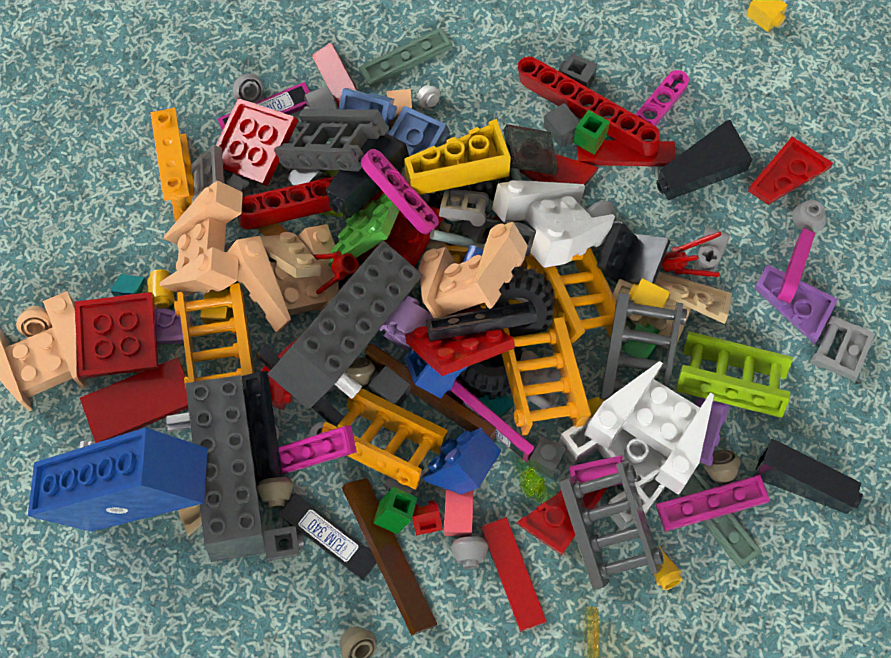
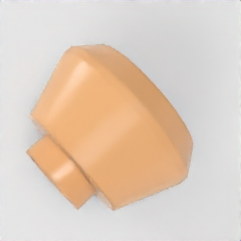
(33, 321)

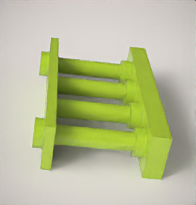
(731, 390)

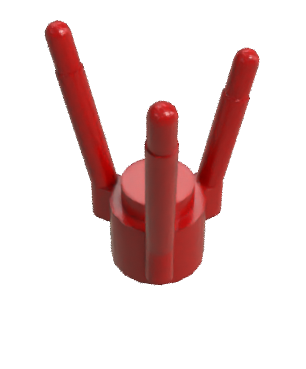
(677, 260)
(341, 267)

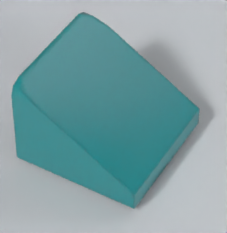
(127, 285)
(499, 406)

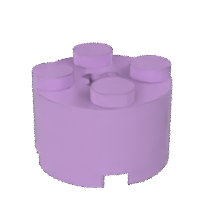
(404, 320)

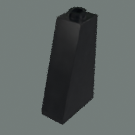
(705, 163)
(354, 188)
(807, 477)

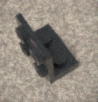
(632, 255)

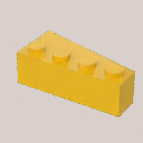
(460, 161)

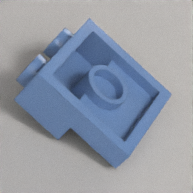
(358, 100)
(419, 131)

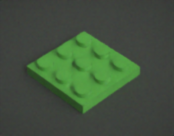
(367, 227)

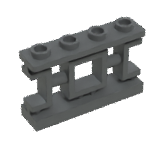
(349, 132)

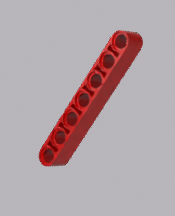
(582, 96)
(312, 199)

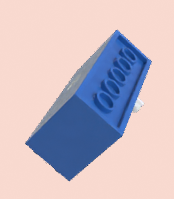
(118, 480)

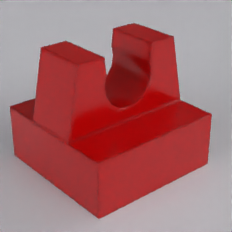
(427, 518)

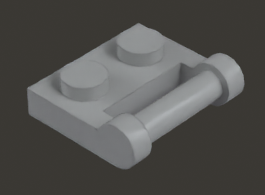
(207, 169)
(455, 206)
(851, 350)
(540, 376)

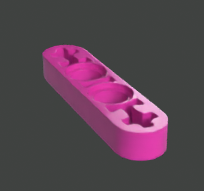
(664, 88)
(418, 213)
(796, 265)

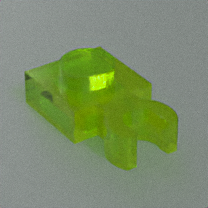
(532, 484)

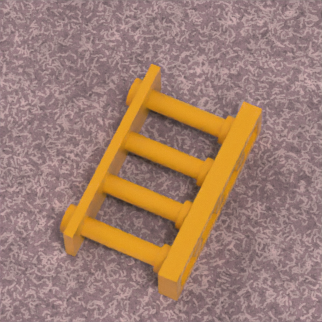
(173, 160)
(598, 290)
(237, 325)
(569, 383)
(398, 420)

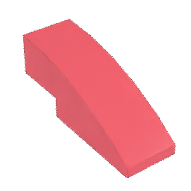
(458, 514)

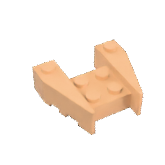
(201, 242)
(455, 286)
(275, 289)
(44, 357)

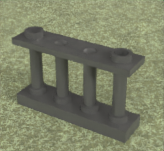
(622, 333)
(591, 544)

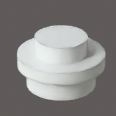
(428, 96)

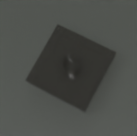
(530, 149)

